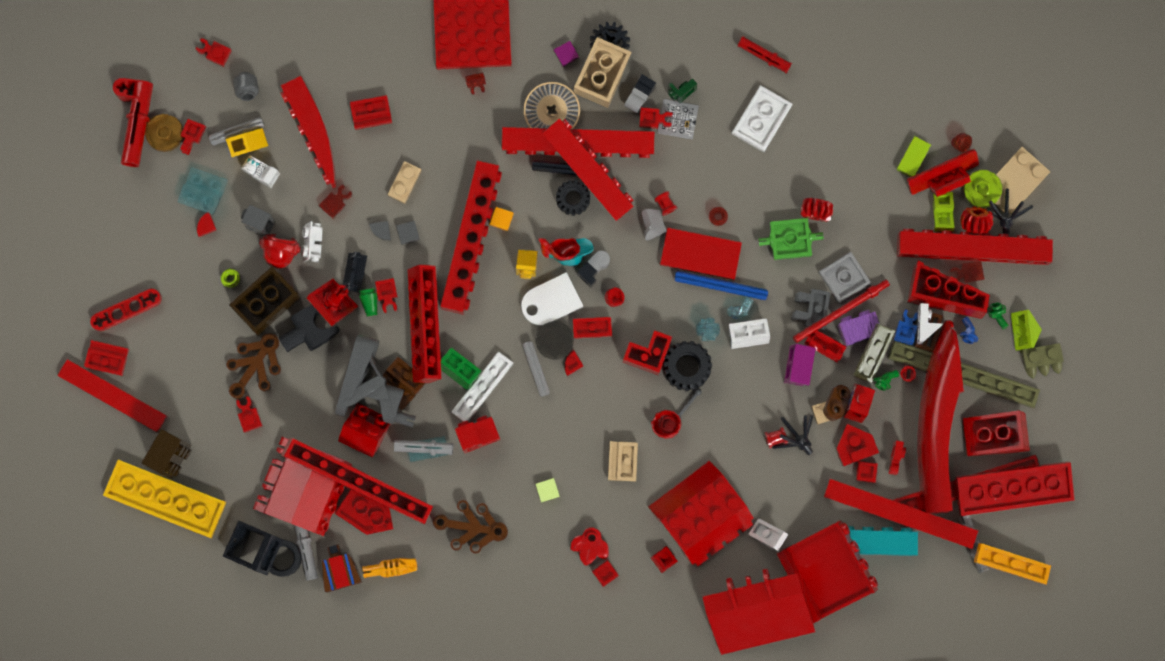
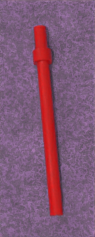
(871, 292)

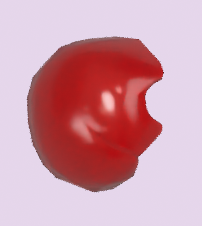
(666, 424)

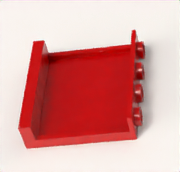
(829, 569)

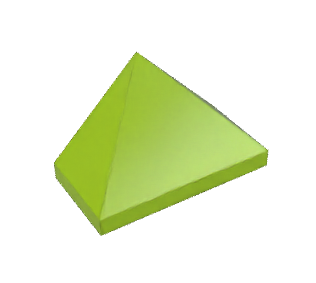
(1025, 330)

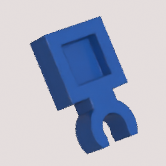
(906, 330)

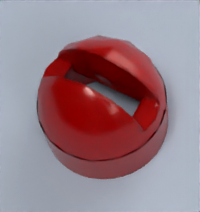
(904, 373)

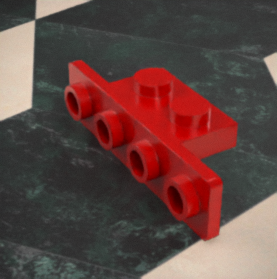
(945, 176)

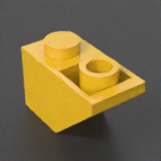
(247, 142)
(526, 264)

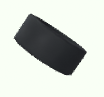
(296, 563)

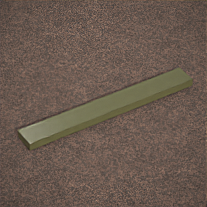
(971, 376)

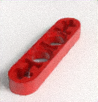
(125, 307)

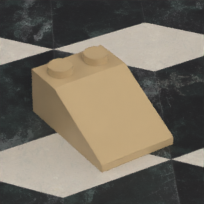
(602, 72)
(1021, 177)

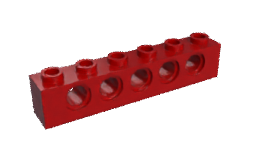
(424, 324)

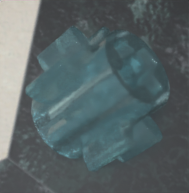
(708, 329)

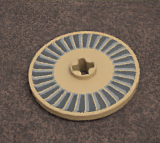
(550, 95)

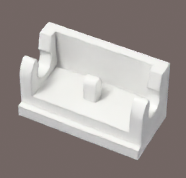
(749, 333)

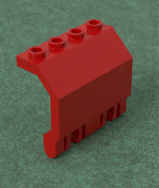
(299, 494)

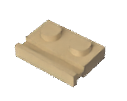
(623, 461)

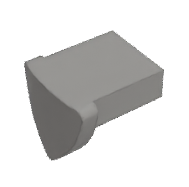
(653, 223)

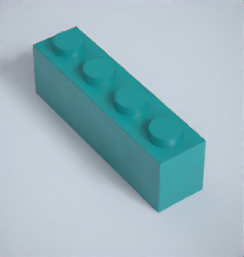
(885, 541)

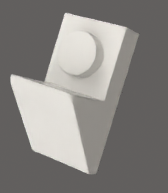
(924, 328)
(768, 534)

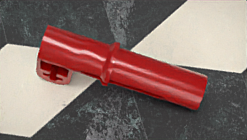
(136, 117)

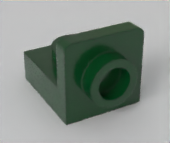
(684, 91)

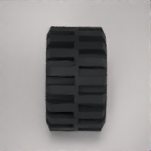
(687, 349)

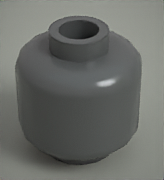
(246, 86)

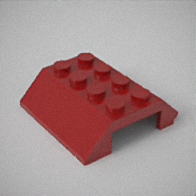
(702, 513)

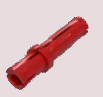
(764, 54)

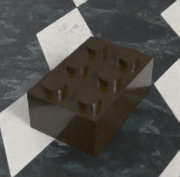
(264, 301)
(167, 454)

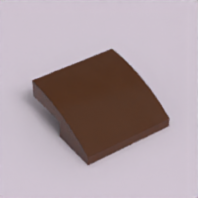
(400, 375)

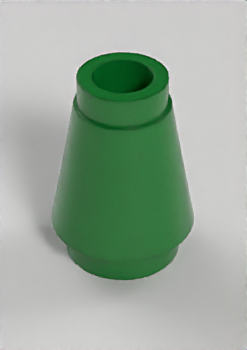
(369, 301)

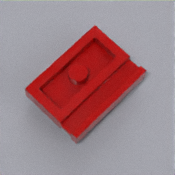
(371, 112)
(106, 358)

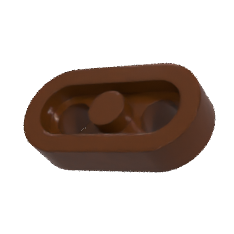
(838, 401)

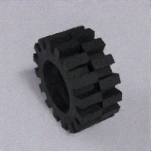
(576, 208)

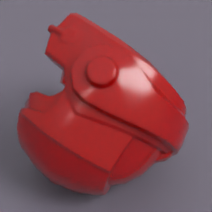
(279, 251)

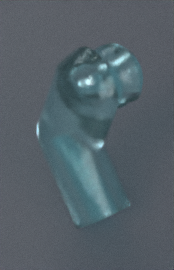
(740, 311)

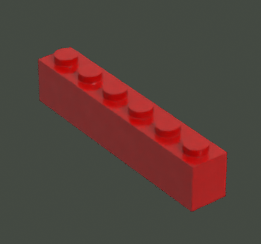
(588, 169)

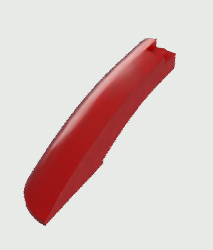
(936, 413)

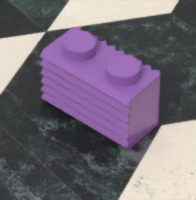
(858, 328)

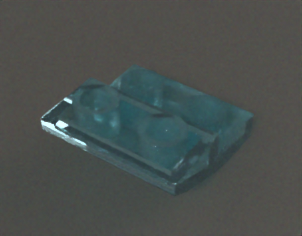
(202, 191)

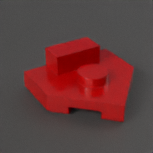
(855, 445)

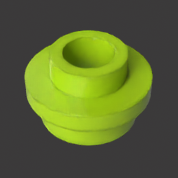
(226, 274)

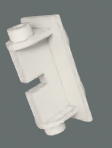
(310, 235)

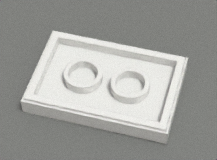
(762, 118)

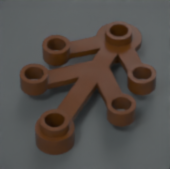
(256, 363)
(473, 527)

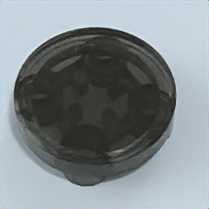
(554, 340)

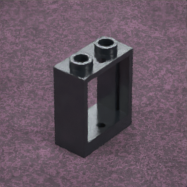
(265, 554)

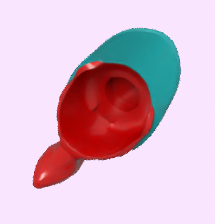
(566, 251)

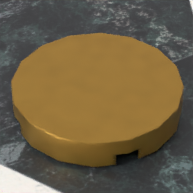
(164, 132)

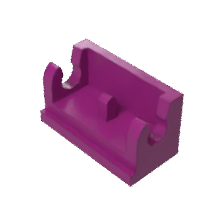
(799, 365)

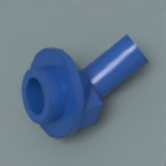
(968, 336)

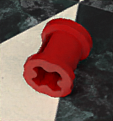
(665, 203)
(773, 438)

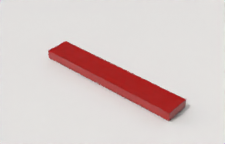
(112, 395)

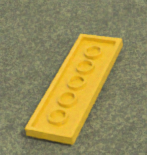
(164, 499)

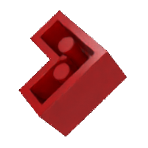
(649, 358)
(478, 434)

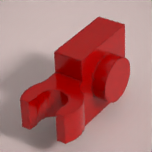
(191, 133)

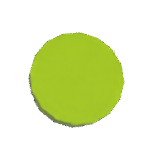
(984, 187)

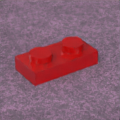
(592, 327)

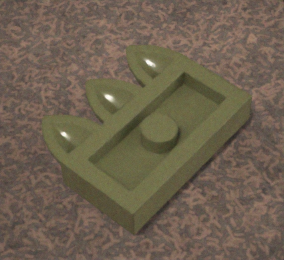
(1042, 358)

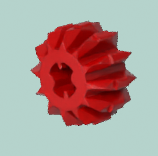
(817, 209)
(976, 220)

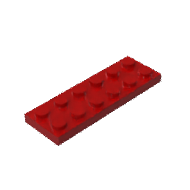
(1014, 488)

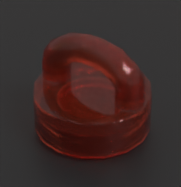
(962, 142)

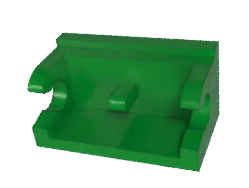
(459, 369)

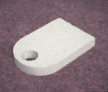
(553, 300)

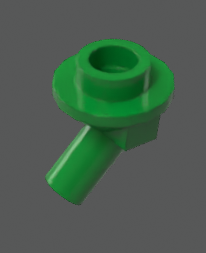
(996, 311)
(883, 382)

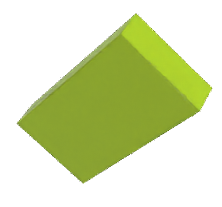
(913, 157)

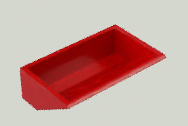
(759, 612)

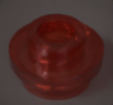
(718, 210)

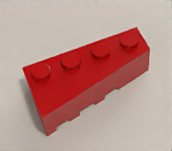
(946, 293)

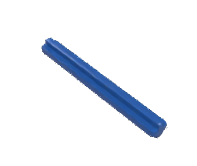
(721, 285)

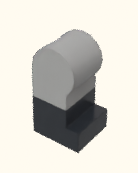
(640, 93)
(596, 263)

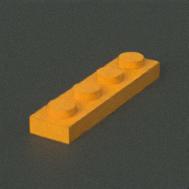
(1012, 563)

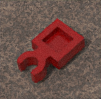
(216, 53)
(651, 118)
(387, 292)
(249, 417)
(898, 452)

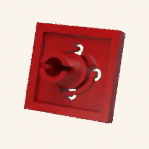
(335, 299)

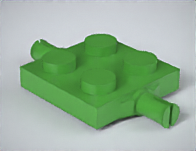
(790, 239)

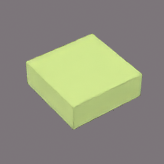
(547, 490)

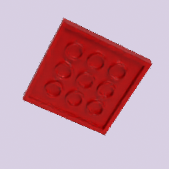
(472, 34)

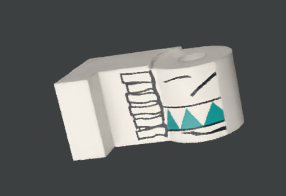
(260, 171)

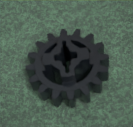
(615, 37)

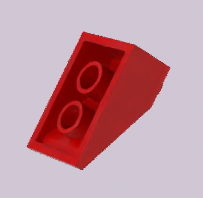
(996, 434)

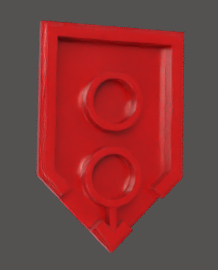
(365, 513)

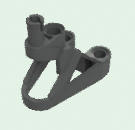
(376, 388)

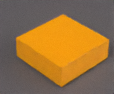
(501, 219)

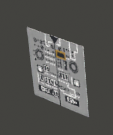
(682, 119)

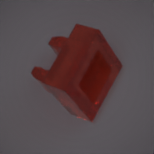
(475, 80)

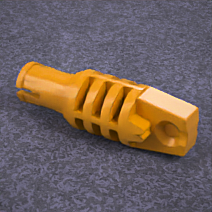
(391, 567)

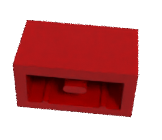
(364, 430)

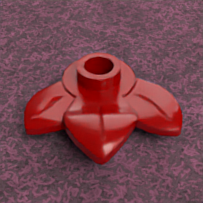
(588, 548)

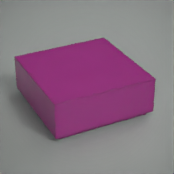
(566, 53)

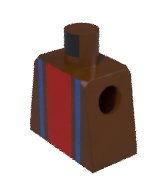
(339, 570)

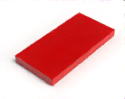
(701, 254)

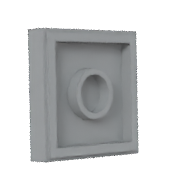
(844, 277)

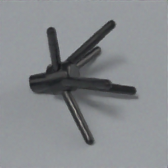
(1006, 219)
(801, 441)

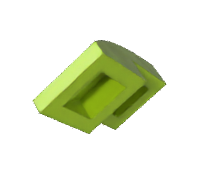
(943, 212)

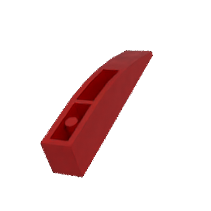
(311, 125)

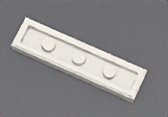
(482, 387)

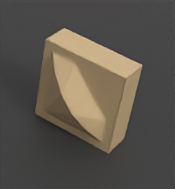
(819, 414)

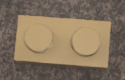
(404, 182)

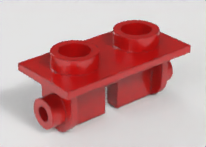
(826, 345)

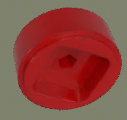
(614, 297)

